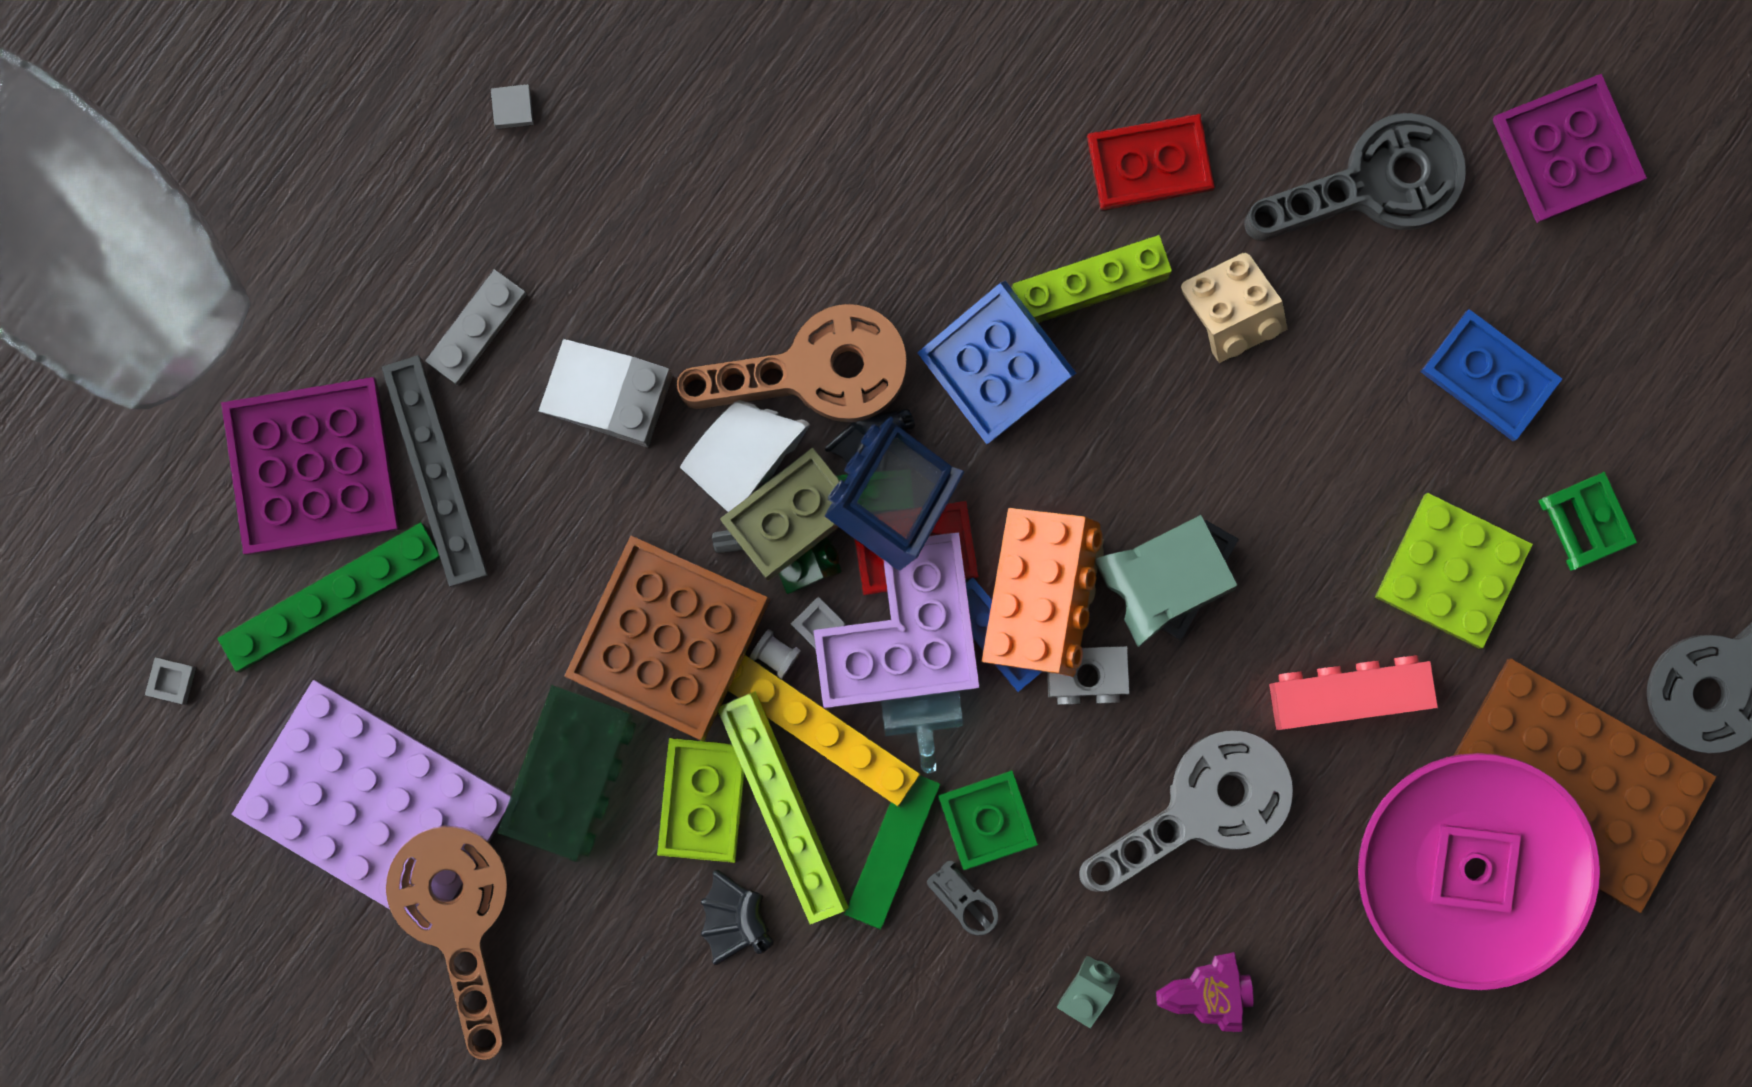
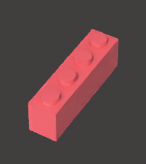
(1352, 695)

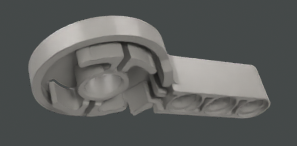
(1200, 811)

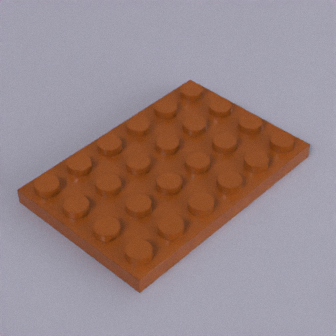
(1624, 782)

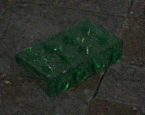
(567, 774)

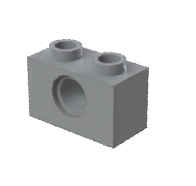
(1112, 680)

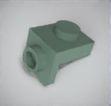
(1089, 991)

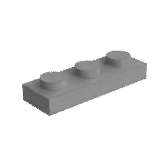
(476, 327)

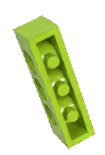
(1094, 279)

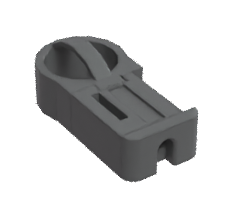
(958, 895)

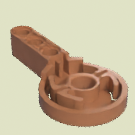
(810, 368)
(454, 922)

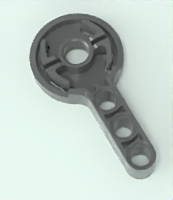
(1375, 182)
(1681, 716)

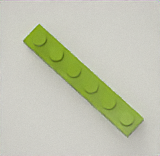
(782, 808)

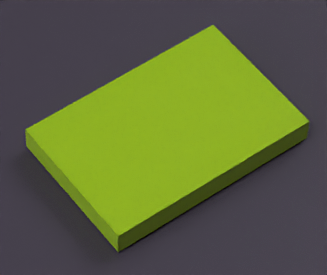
(701, 801)

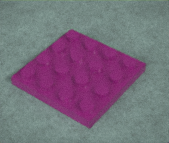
(310, 466)

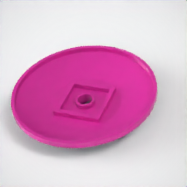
(1489, 927)

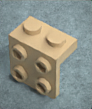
(1235, 306)

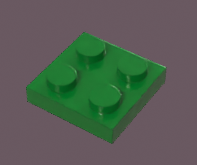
(987, 820)

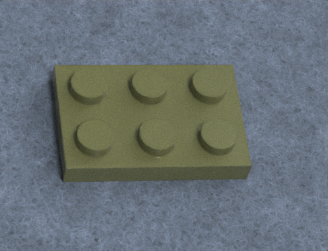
(785, 515)

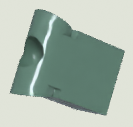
(1167, 577)

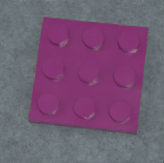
(1569, 148)

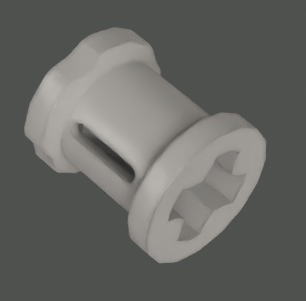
(775, 653)

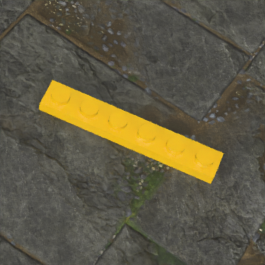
(825, 732)

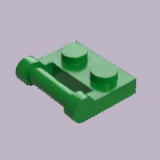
(1599, 516)

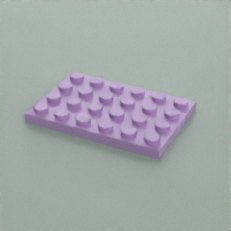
(357, 789)

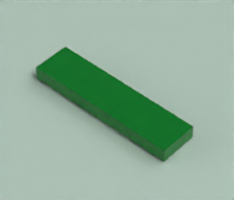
(891, 854)

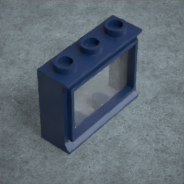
(892, 494)

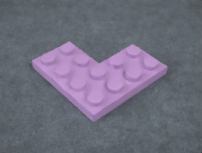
(919, 650)

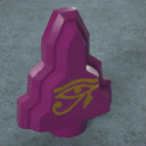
(1212, 993)

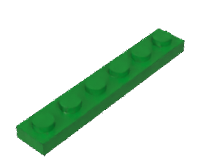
(329, 597)

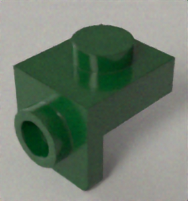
(811, 567)

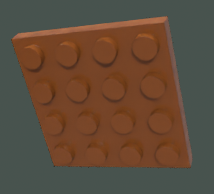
(667, 638)

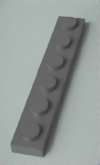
(434, 471)

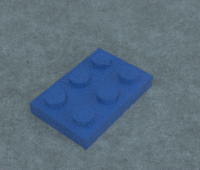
(1491, 375)

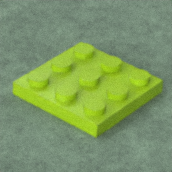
(1453, 570)

